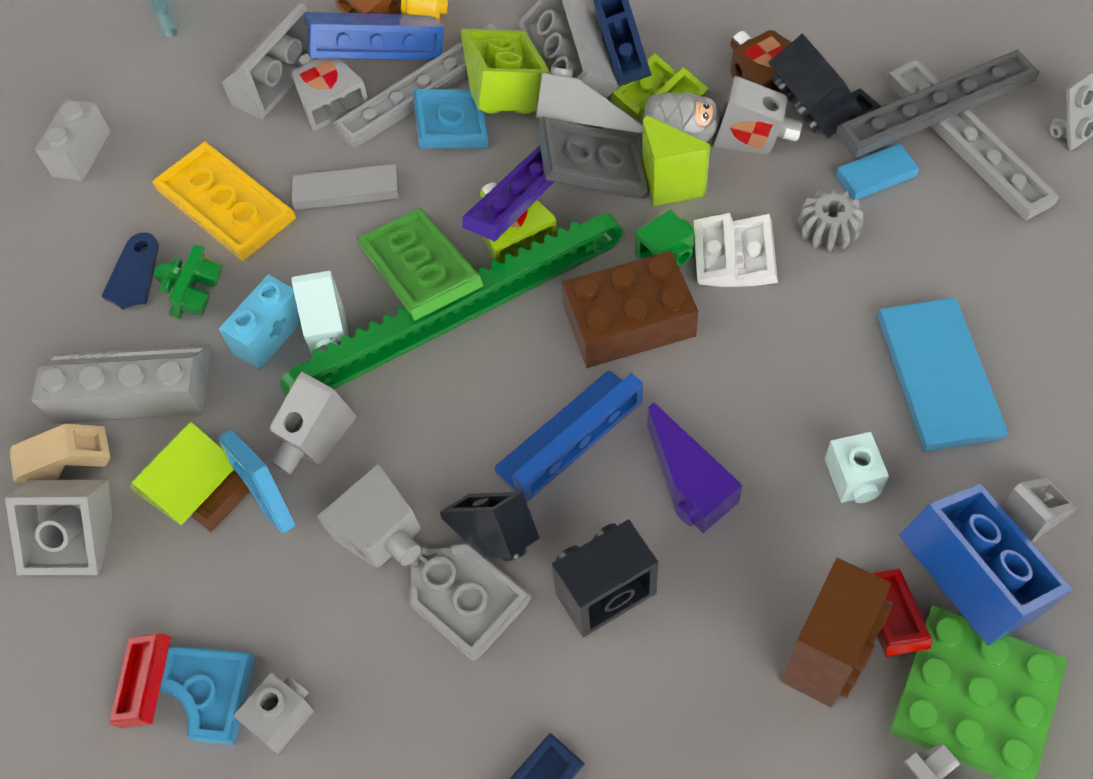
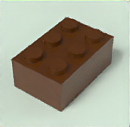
(629, 309)
(838, 633)

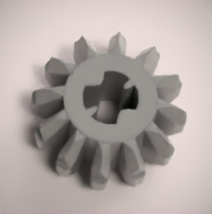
(831, 220)

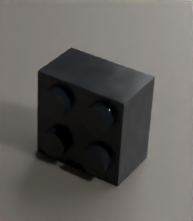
(813, 87)
(605, 576)

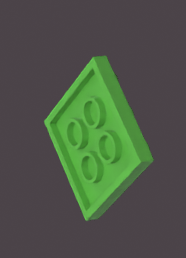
(980, 699)

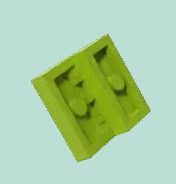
(664, 79)

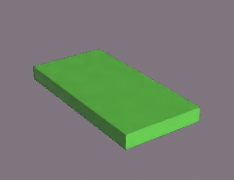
(419, 263)

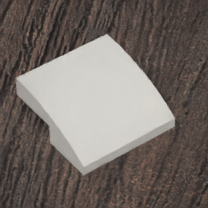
(735, 251)

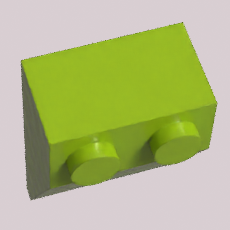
(503, 70)

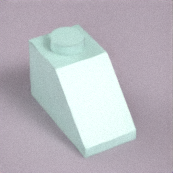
(320, 310)

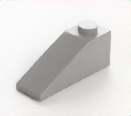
(577, 102)

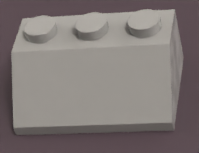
(267, 69)

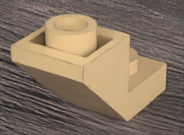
(48, 452)

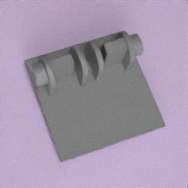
(1078, 121)

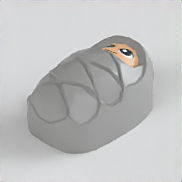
(686, 112)

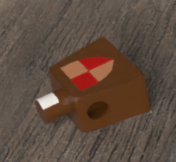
(752, 56)

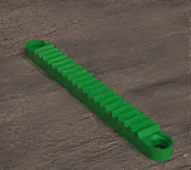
(500, 284)

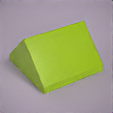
(673, 163)
(183, 474)

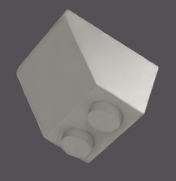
(59, 526)

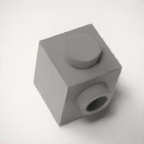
(275, 711)

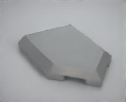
(464, 596)

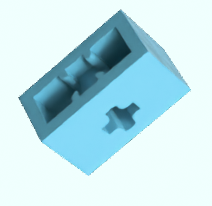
(262, 322)

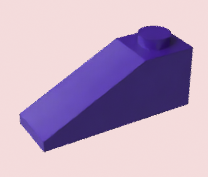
(696, 481)

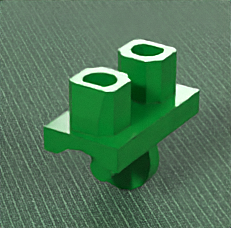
(184, 295)

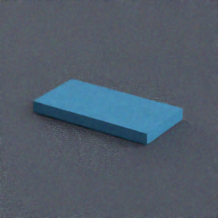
(941, 375)

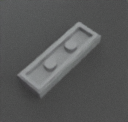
(345, 187)

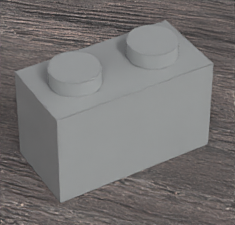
(73, 140)

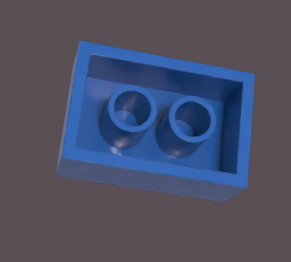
(984, 563)

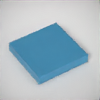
(449, 119)

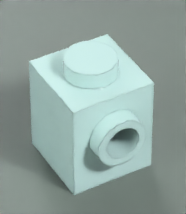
(856, 468)

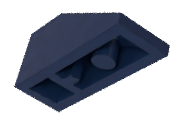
(622, 40)

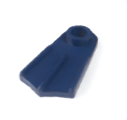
(133, 272)

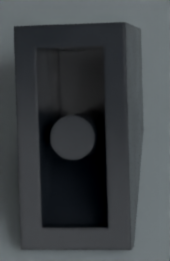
(493, 523)

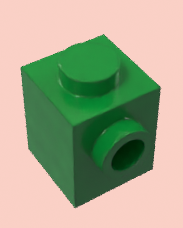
(666, 234)

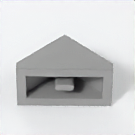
(1037, 507)

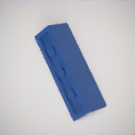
(373, 36)
(570, 433)

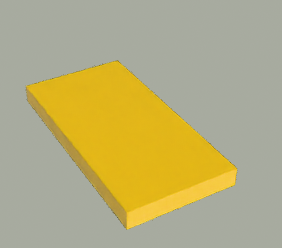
(224, 200)

